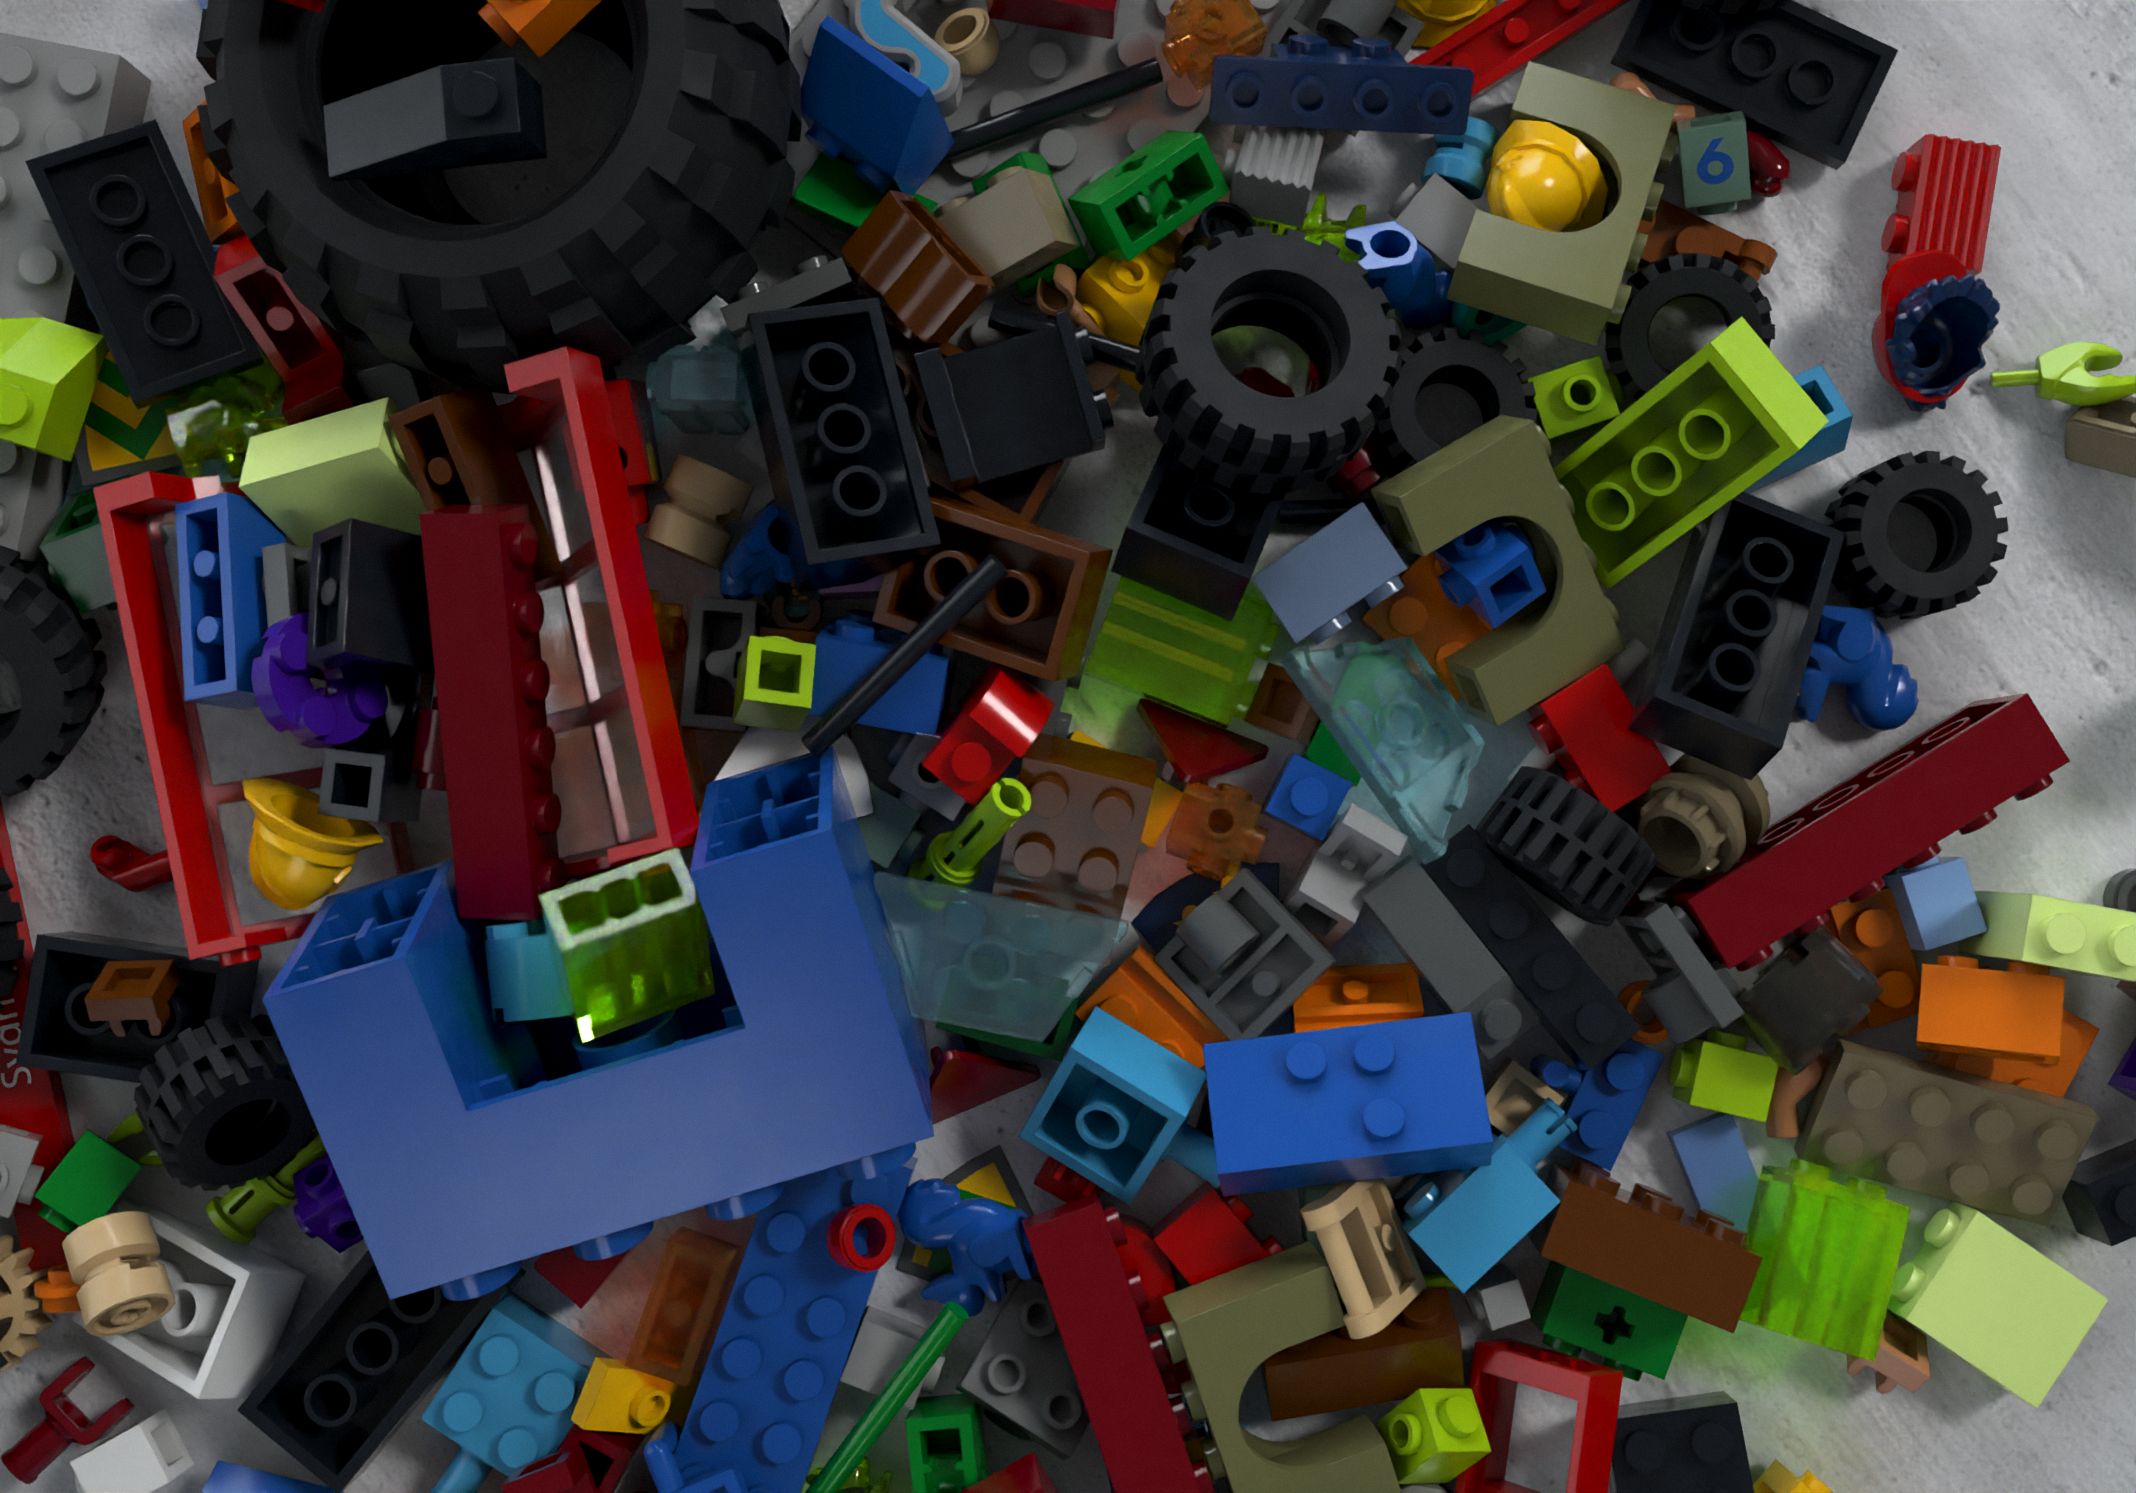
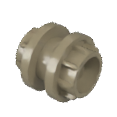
(1701, 818)

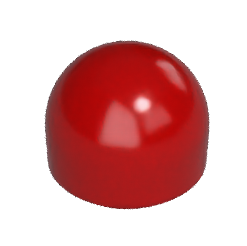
(879, 1242)

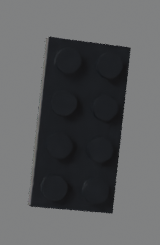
(1781, 66)
(144, 263)

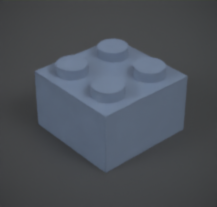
(1332, 573)

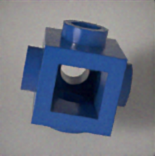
(1490, 571)

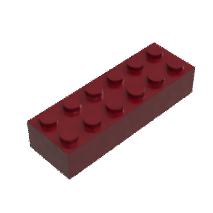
(1869, 827)

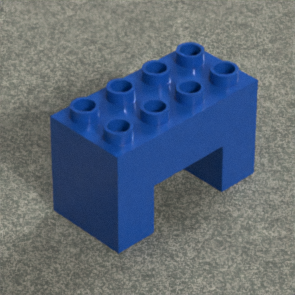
(518, 1139)

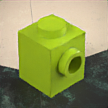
(1575, 399)
(774, 683)
(1723, 1075)
(1434, 1435)

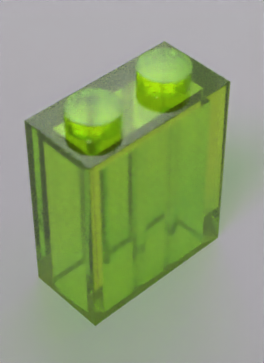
(1182, 652)
(628, 943)
(1824, 1256)

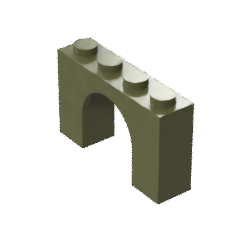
(1573, 278)
(1558, 635)
(1225, 1333)

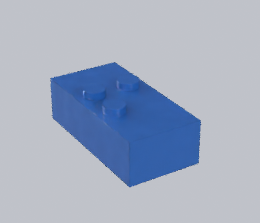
(1347, 1104)

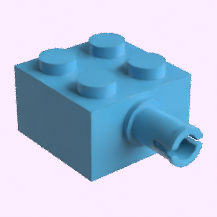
(1120, 1109)
(1480, 1213)
(510, 1394)

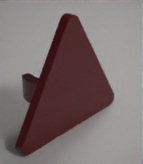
(1196, 747)
(970, 1079)

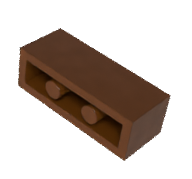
(467, 458)
(1344, 1373)

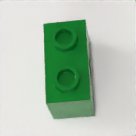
(1149, 194)
(1637, 1342)
(946, 1444)

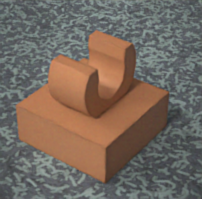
(1899, 1358)

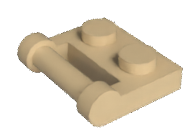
(1366, 1253)

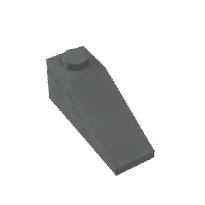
(1448, 955)

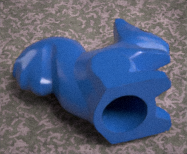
(1403, 273)
(758, 558)
(1857, 654)
(979, 1235)

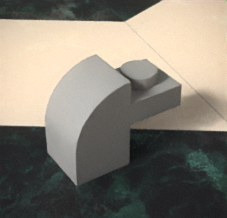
(1338, 869)

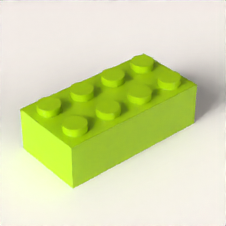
(1685, 450)

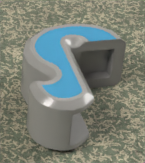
(889, 31)

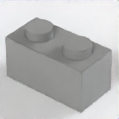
(1497, 1298)

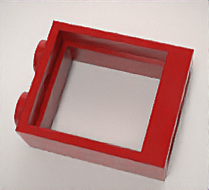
(1494, 1380)

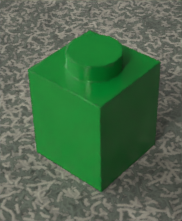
(86, 1182)

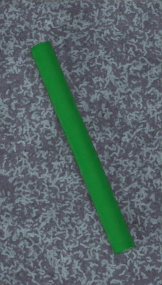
(890, 1399)

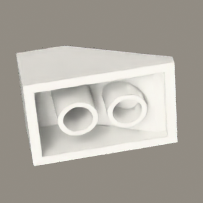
(225, 1311)

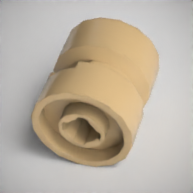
(698, 511)
(118, 1273)

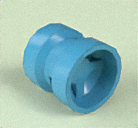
(1463, 157)

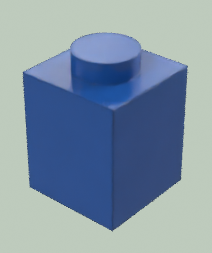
(1305, 797)

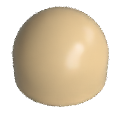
(970, 39)

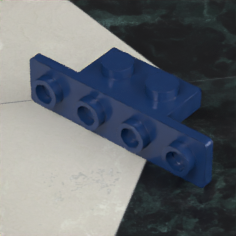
(1340, 89)

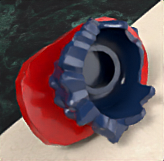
(1931, 327)

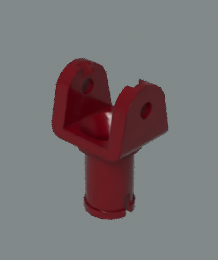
(61, 1425)

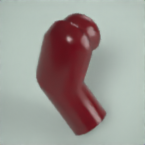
(1768, 165)

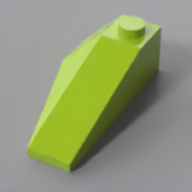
(46, 383)

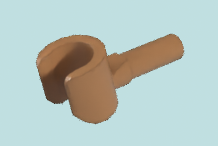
(1063, 298)

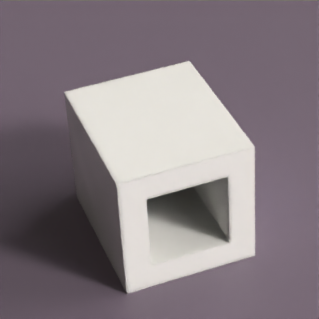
(134, 1459)

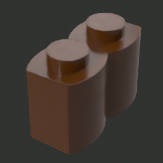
(916, 269)

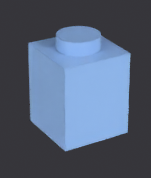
(1936, 902)

